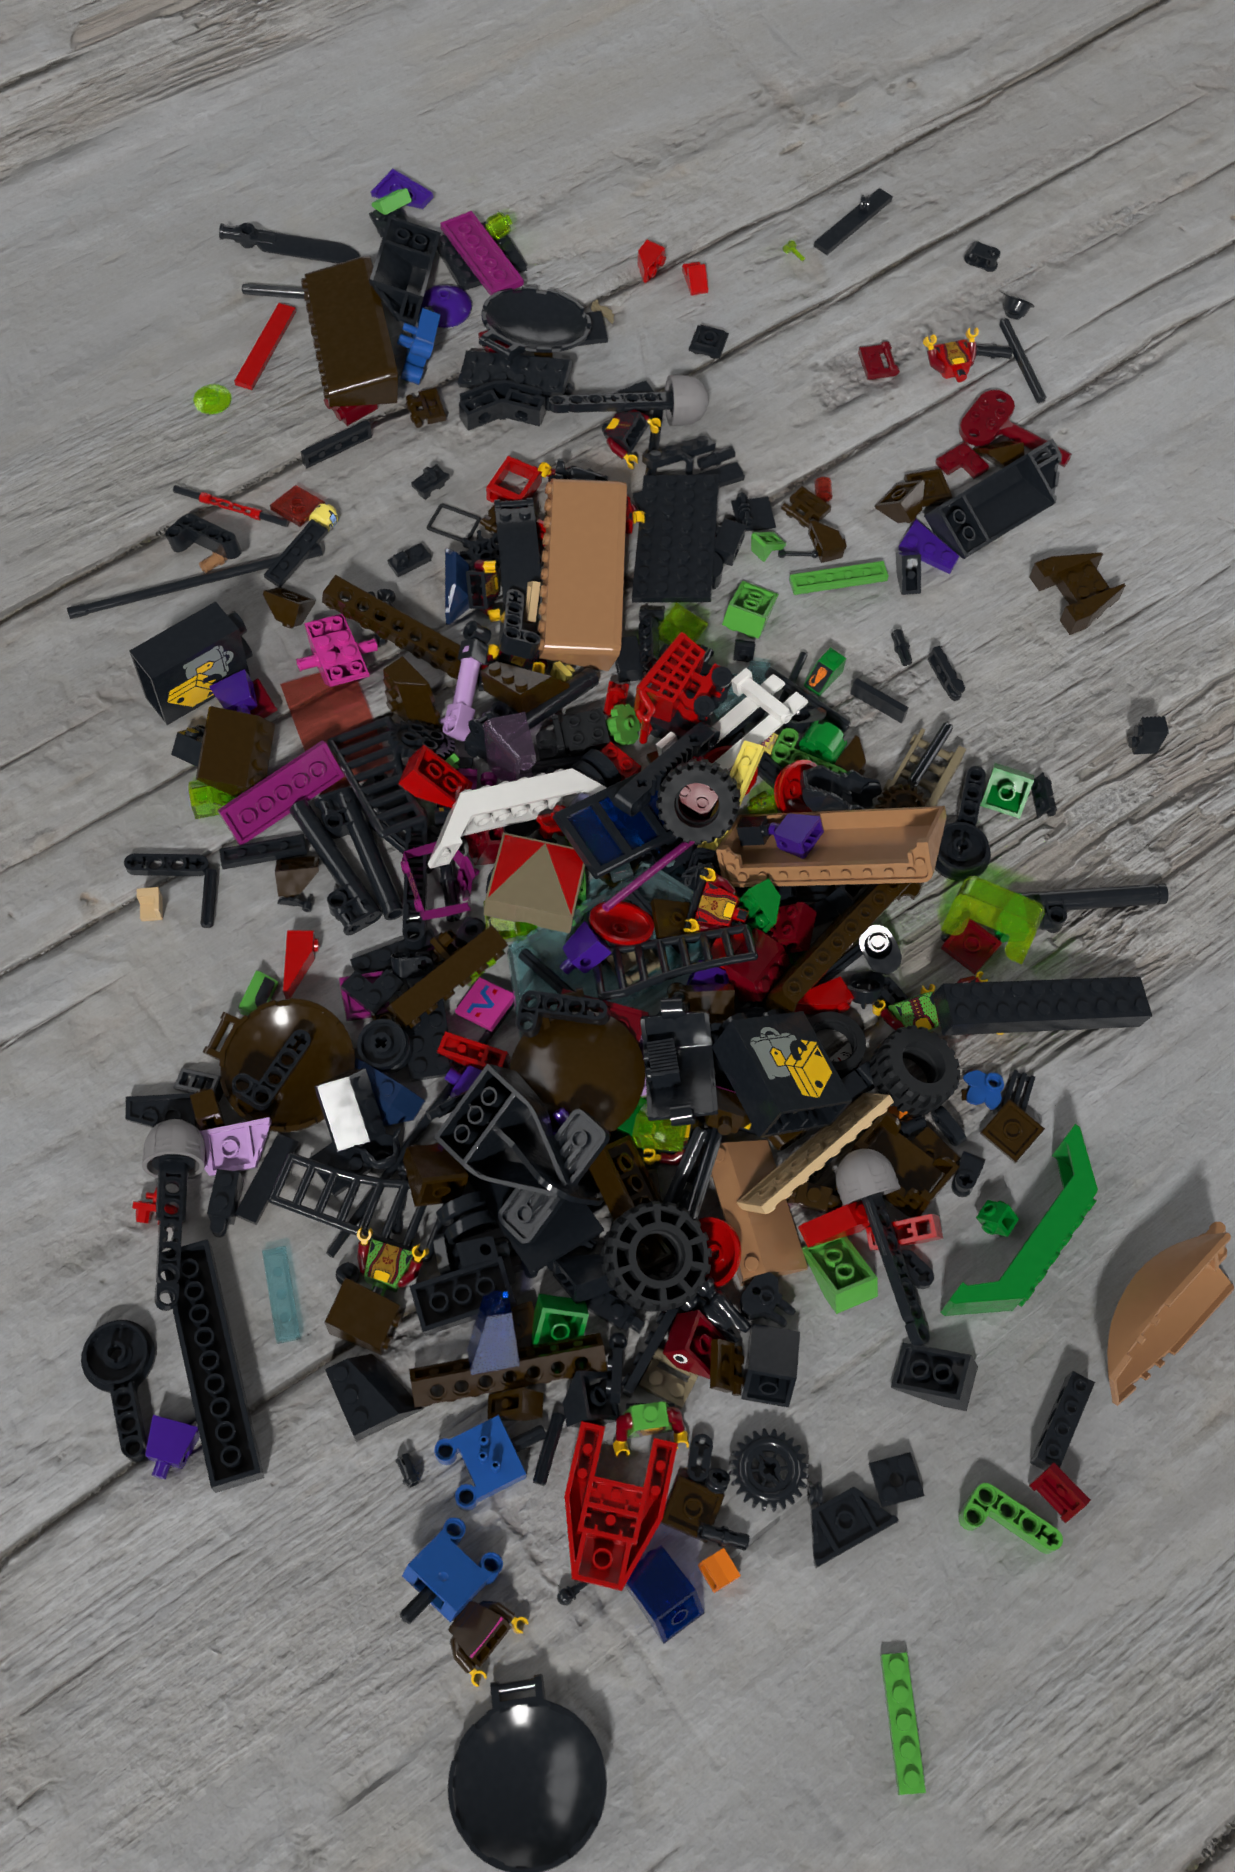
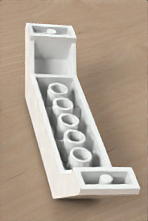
(507, 805)

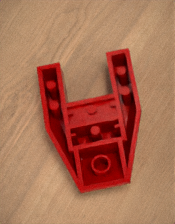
(612, 1519)

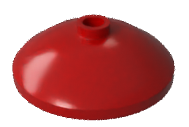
(622, 924)
(725, 1239)

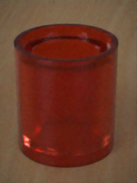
(823, 488)

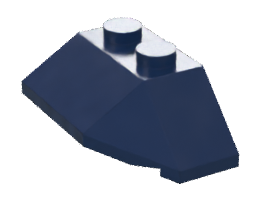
(455, 586)
(394, 1100)

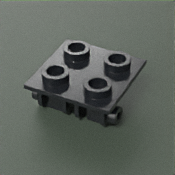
(753, 512)

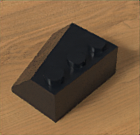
(369, 1395)

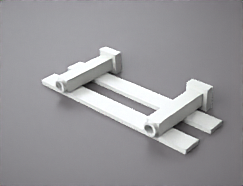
(756, 697)

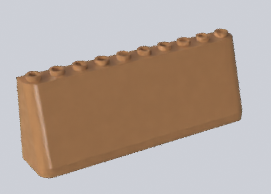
(583, 572)
(854, 849)

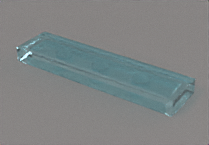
(281, 1295)

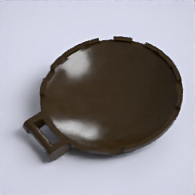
(259, 1039)
(583, 1068)

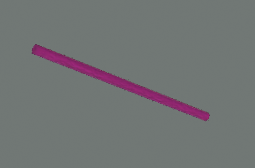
(613, 901)

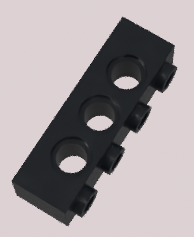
(1062, 1421)

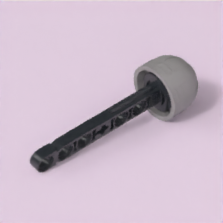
(683, 401)
(173, 1155)
(868, 1177)

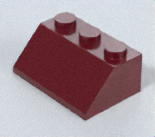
(755, 978)

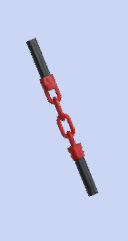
(254, 512)

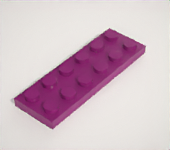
(481, 253)
(274, 795)

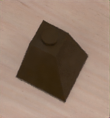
(1002, 452)
(903, 501)
(288, 606)
(295, 874)

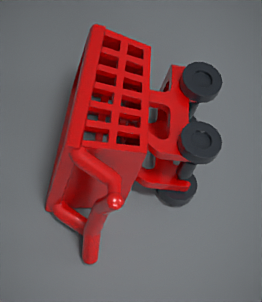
(663, 706)

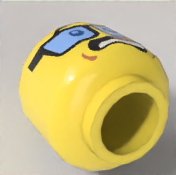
(325, 516)

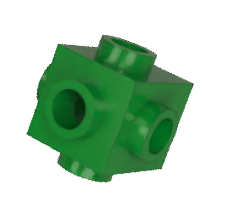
(997, 1218)

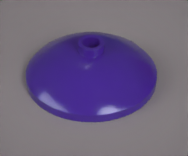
(450, 302)

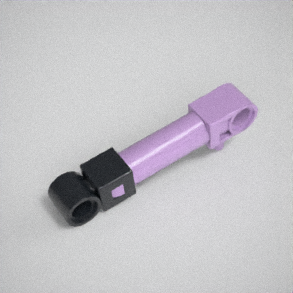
(472, 655)

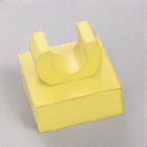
(562, 672)

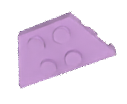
(235, 1145)

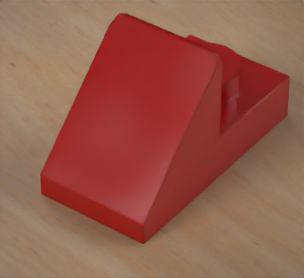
(695, 277)

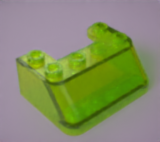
(999, 910)

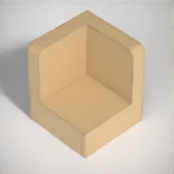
(150, 904)

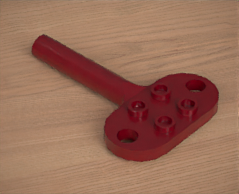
(991, 418)

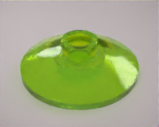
(212, 399)

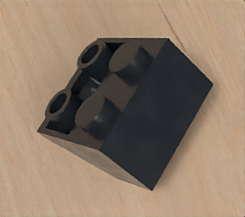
(189, 744)

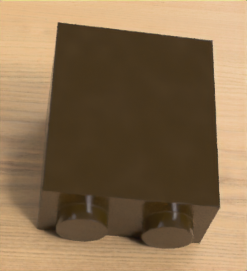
(433, 1174)
(363, 1317)

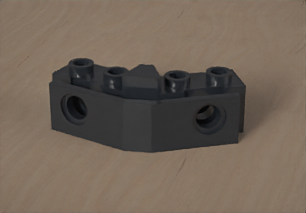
(500, 401)

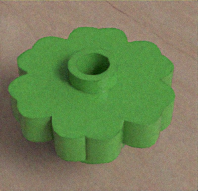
(623, 724)

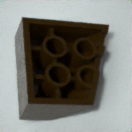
(520, 687)
(409, 694)

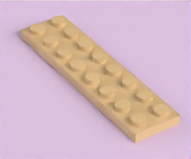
(814, 1153)

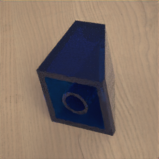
(493, 1336)
(664, 1594)

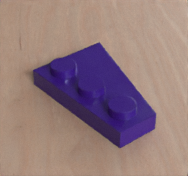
(394, 180)
(930, 547)

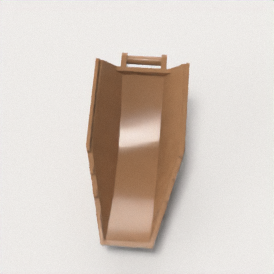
(1166, 1307)

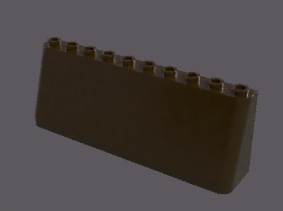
(350, 335)
(834, 943)

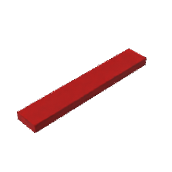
(265, 346)

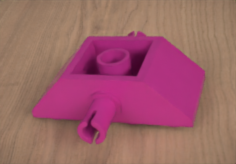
(335, 651)

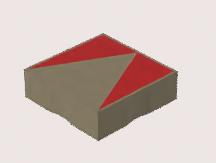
(535, 883)

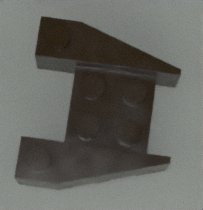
(1079, 584)

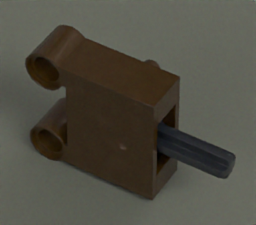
(715, 998)

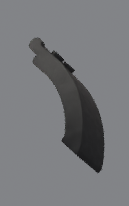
(517, 545)

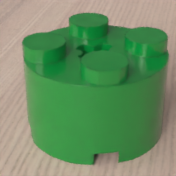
(823, 742)

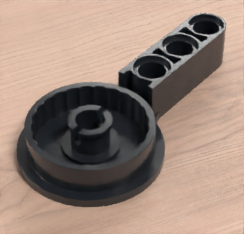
(965, 834)
(122, 1376)

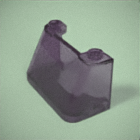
(509, 747)

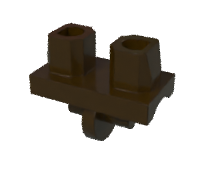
(443, 946)

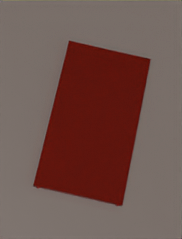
(327, 712)

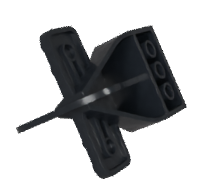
(508, 1139)

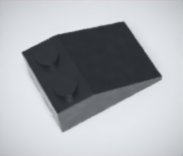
(935, 1375)

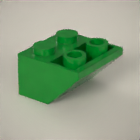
(763, 905)

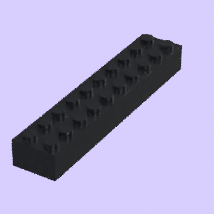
(1041, 1005)
(213, 1371)

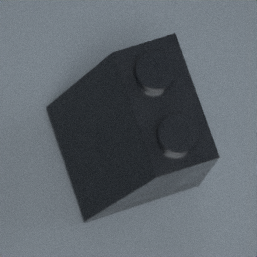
(771, 1365)

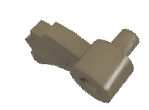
(607, 313)

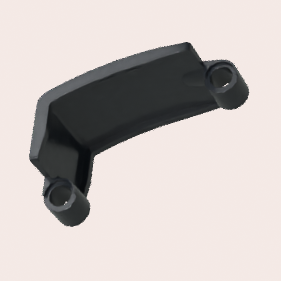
(695, 1061)

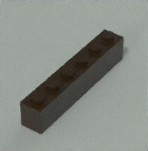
(446, 977)

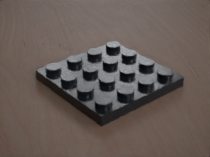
(460, 270)

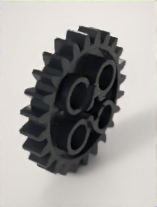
(410, 737)

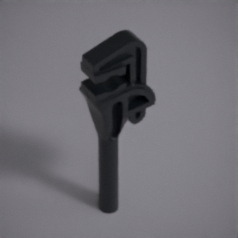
(692, 877)

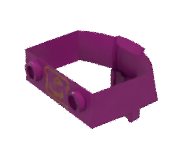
(464, 880)

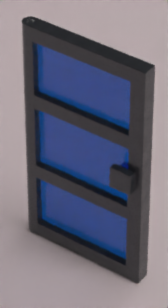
(607, 836)

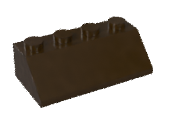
(623, 1177)

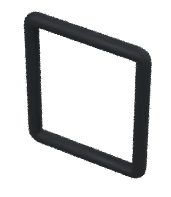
(458, 511)

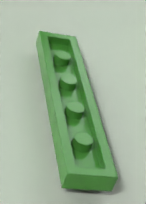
(838, 577)
(902, 1724)

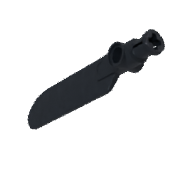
(288, 244)

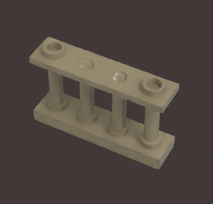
(945, 774)

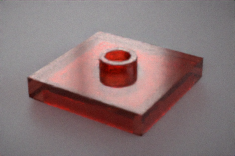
(296, 505)

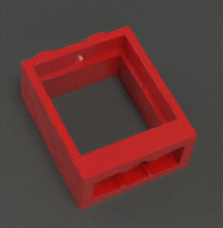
(516, 466)

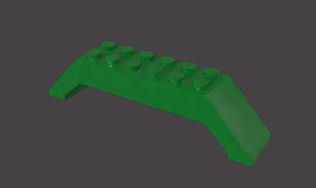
(1045, 1241)

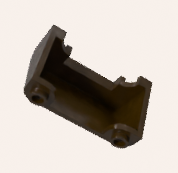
(917, 1173)

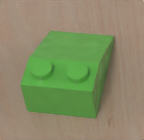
(749, 609)
(841, 1274)

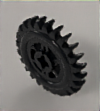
(784, 1489)

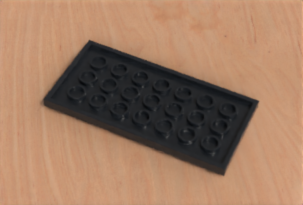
(677, 539)

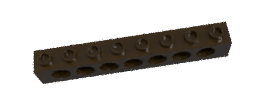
(392, 619)
(540, 1355)

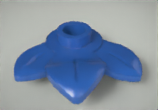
(980, 1089)

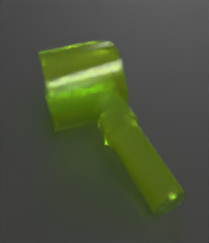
(792, 248)

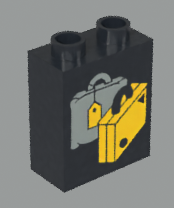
(189, 658)
(780, 1072)

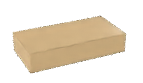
(531, 602)

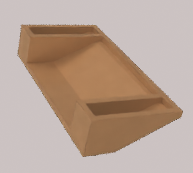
(766, 1240)

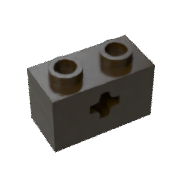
(207, 1109)

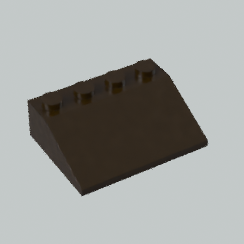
(234, 750)

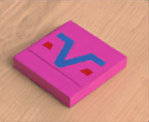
(485, 1004)

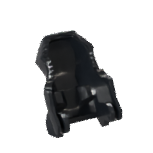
(836, 792)

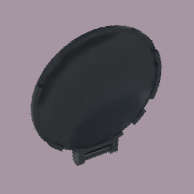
(533, 322)
(527, 1782)

